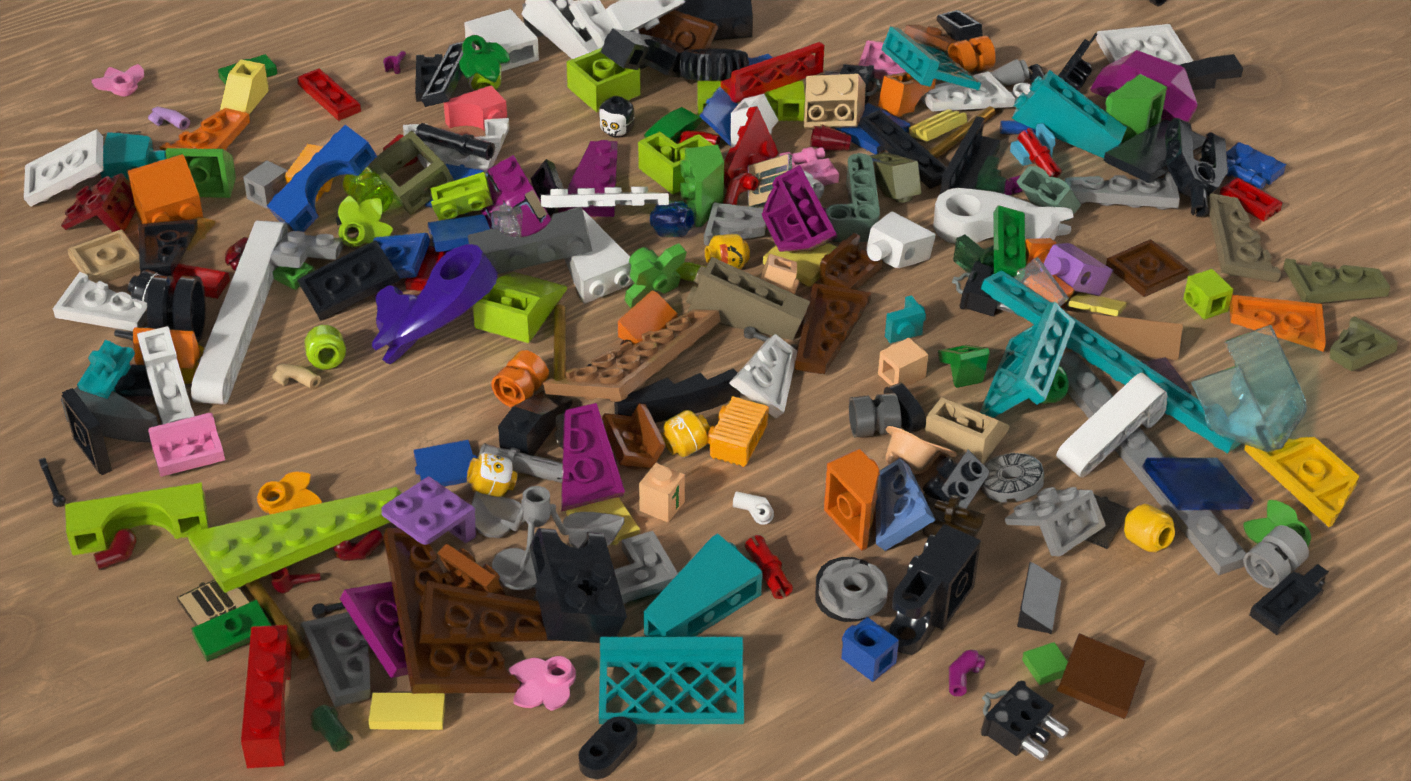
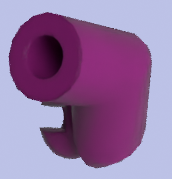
(966, 662)

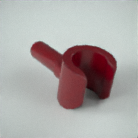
(284, 582)

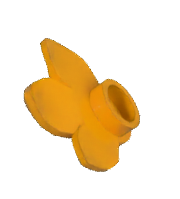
(291, 493)

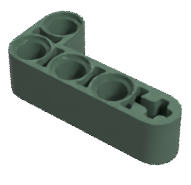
(863, 204)

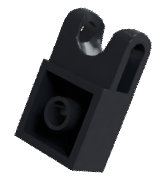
(934, 586)
(576, 588)

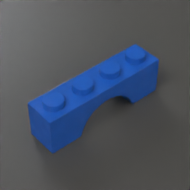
(342, 155)

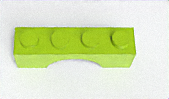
(786, 101)
(95, 522)

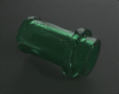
(326, 721)

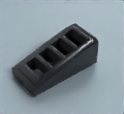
(959, 25)

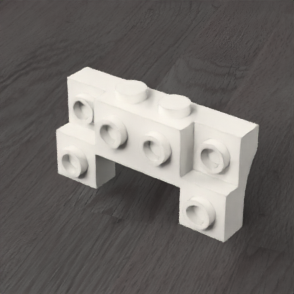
(622, 15)

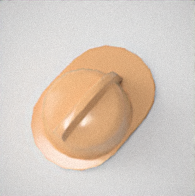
(913, 450)

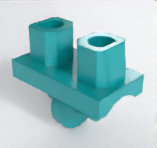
(106, 369)

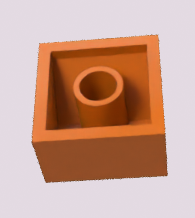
(165, 191)
(852, 495)

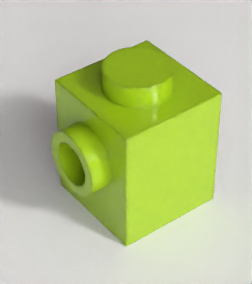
(1208, 294)

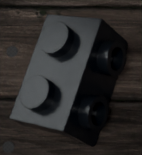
(957, 476)

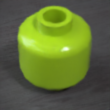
(325, 347)

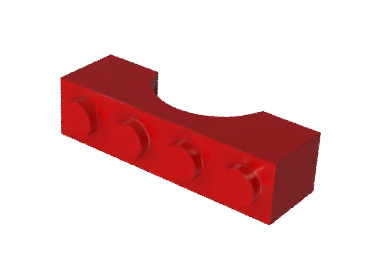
(264, 704)

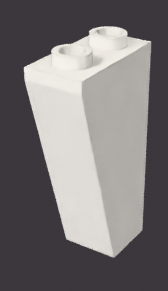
(559, 25)
(601, 270)

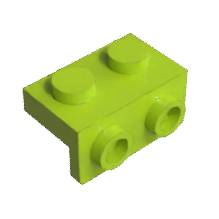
(461, 196)

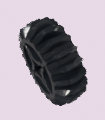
(711, 63)

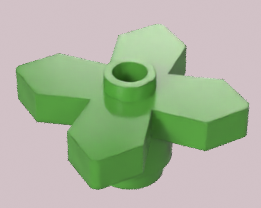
(654, 272)

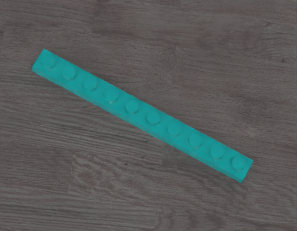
(1106, 356)

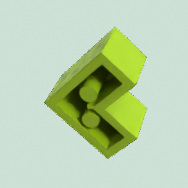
(661, 158)

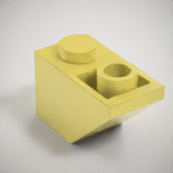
(245, 86)

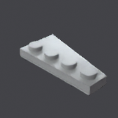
(1159, 193)

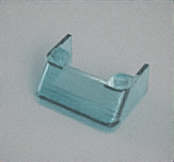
(1257, 397)

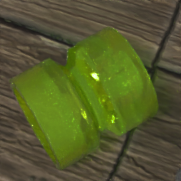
(368, 186)

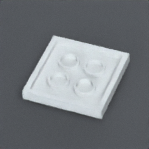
(1153, 40)

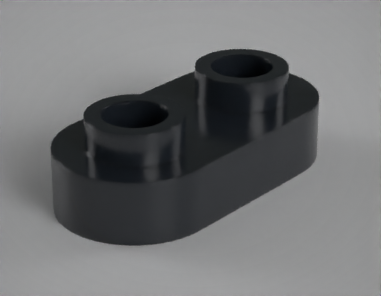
(612, 746)

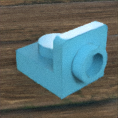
(1043, 134)

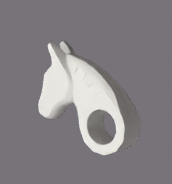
(971, 213)

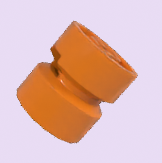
(974, 54)
(520, 378)

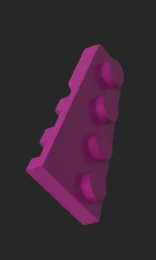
(596, 171)

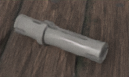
(528, 464)

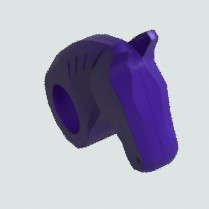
(452, 289)

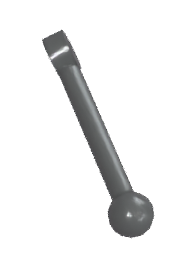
(750, 332)

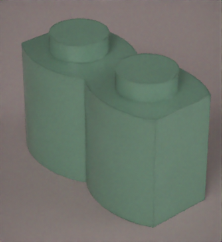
(1047, 190)

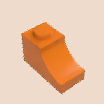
(901, 93)

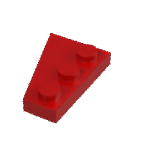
(752, 146)

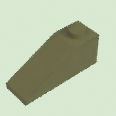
(896, 176)

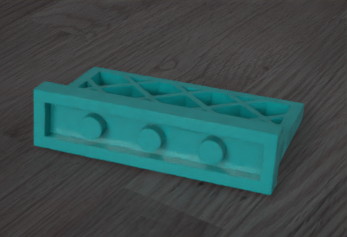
(924, 61)
(1029, 362)
(675, 653)

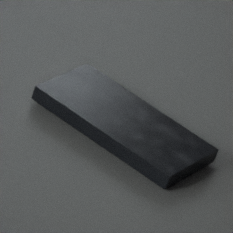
(1146, 153)

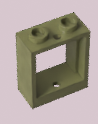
(411, 194)

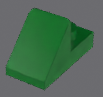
(966, 362)

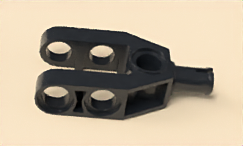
(1191, 176)

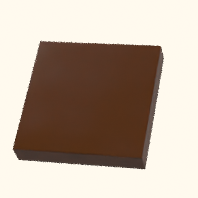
(1147, 268)
(1101, 676)

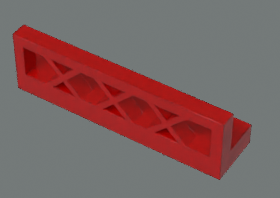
(775, 72)

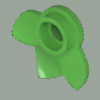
(1277, 514)

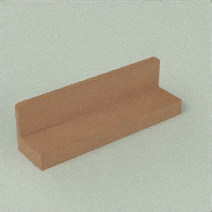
(1136, 335)

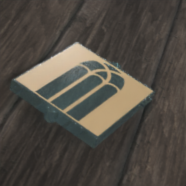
(766, 172)

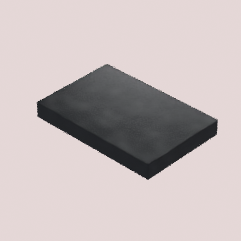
(348, 280)

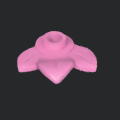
(120, 82)
(542, 682)

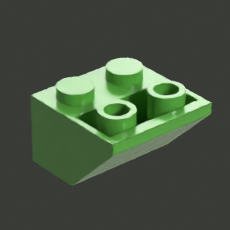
(1137, 105)
(703, 180)

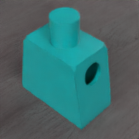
(128, 152)

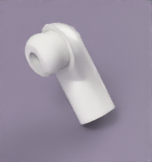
(756, 505)

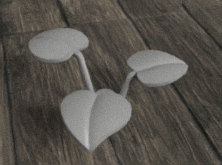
(500, 514)

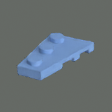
(899, 505)

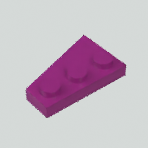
(588, 460)
(377, 618)

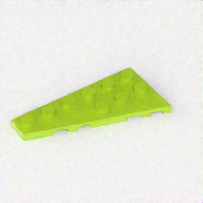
(268, 543)

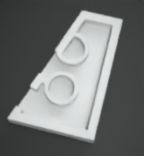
(958, 97)
(98, 305)
(768, 375)

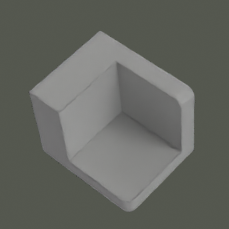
(260, 182)

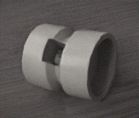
(1276, 556)

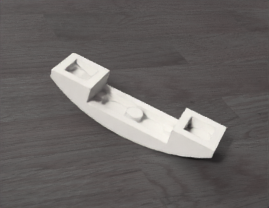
(165, 375)

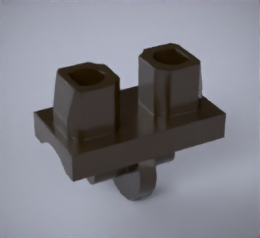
(953, 516)

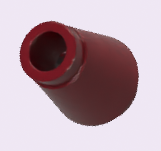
(829, 139)

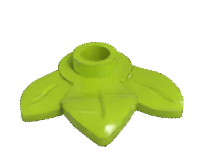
(364, 218)

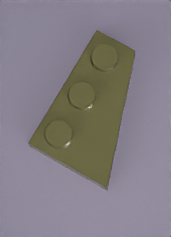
(1325, 284)

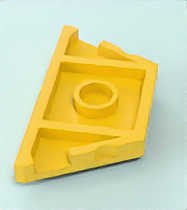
(1311, 475)

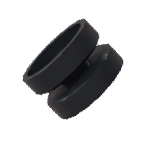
(177, 304)

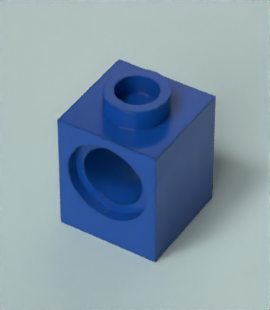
(869, 649)

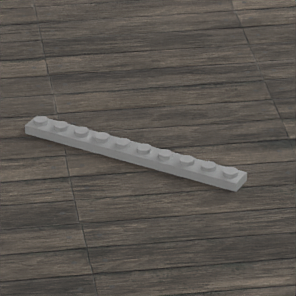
(1199, 526)

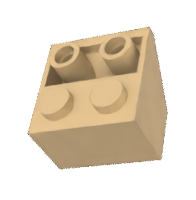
(834, 100)
(963, 429)

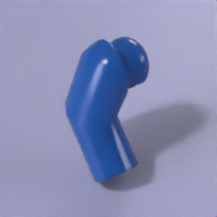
(1013, 127)

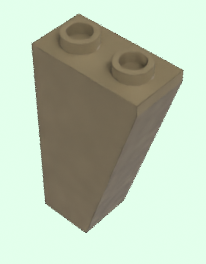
(746, 300)

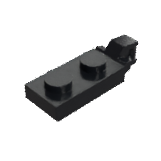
(1289, 599)

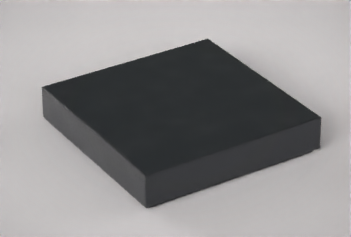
(86, 431)

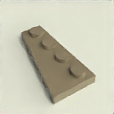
(1238, 243)

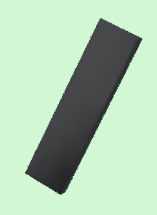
(446, 77)
(900, 143)

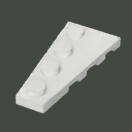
(610, 197)

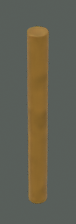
(959, 134)
(559, 364)
(277, 617)

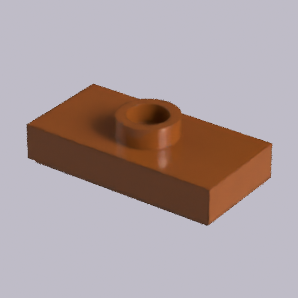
(930, 36)

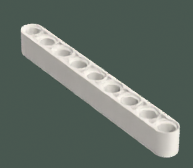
(238, 316)

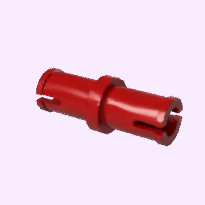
(1038, 153)
(770, 567)

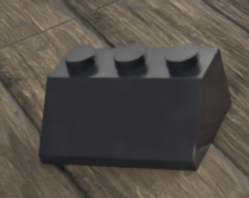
(731, 16)

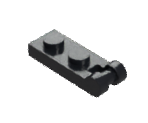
(425, 71)

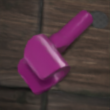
(394, 62)

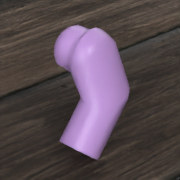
(169, 115)

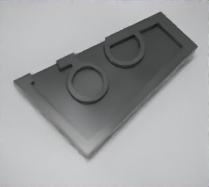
(339, 656)

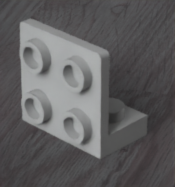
(1063, 517)

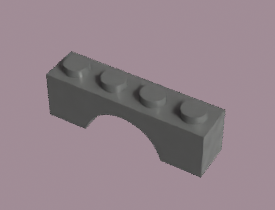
(561, 238)

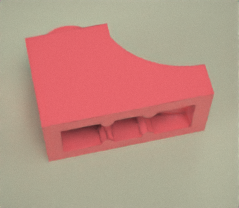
(474, 108)

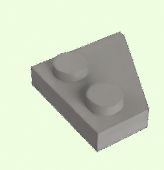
(734, 220)

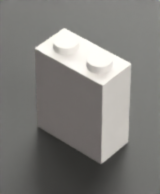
(510, 33)

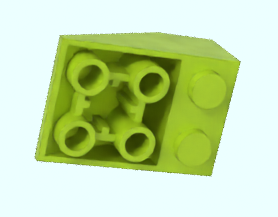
(517, 306)

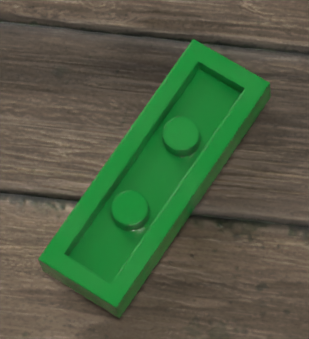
(1009, 240)

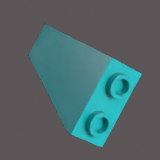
(1068, 115)
(704, 591)

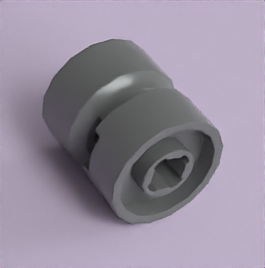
(873, 415)

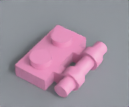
(819, 168)

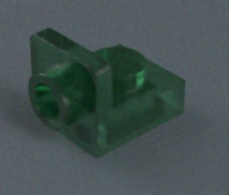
(990, 177)
(969, 252)

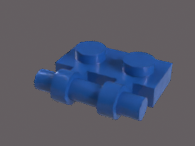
(1253, 165)

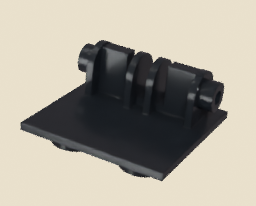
(1076, 69)

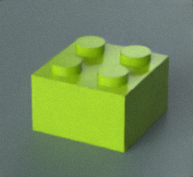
(598, 78)

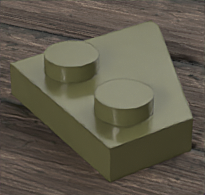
(1361, 345)

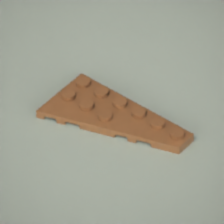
(628, 365)

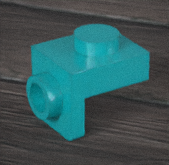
(905, 322)

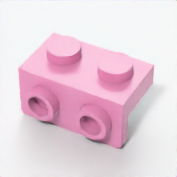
(186, 444)

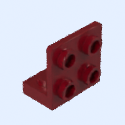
(109, 200)

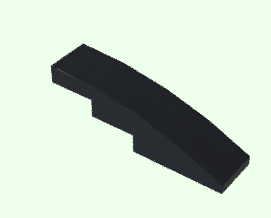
(1206, 71)
(669, 399)

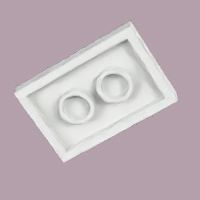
(63, 168)

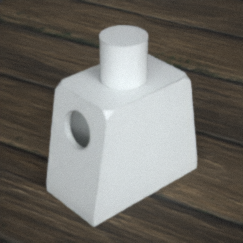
(899, 241)

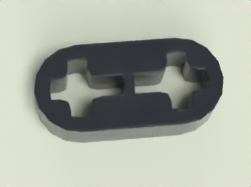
(912, 414)

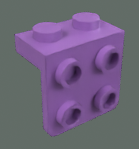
(431, 511)

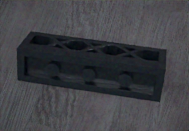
(969, 158)

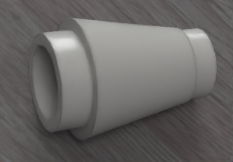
(1012, 73)

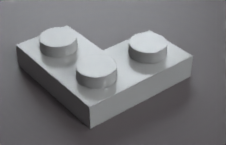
(297, 246)
(648, 569)

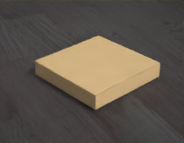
(106, 257)

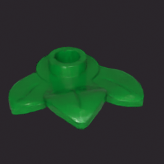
(482, 61)

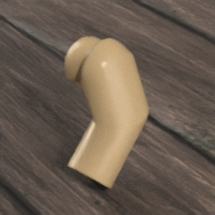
(299, 373)

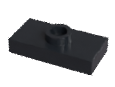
(545, 179)

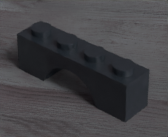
(634, 49)

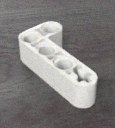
(1135, 404)

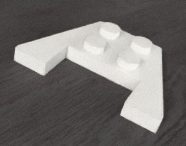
(495, 132)

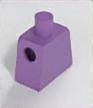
(1072, 263)

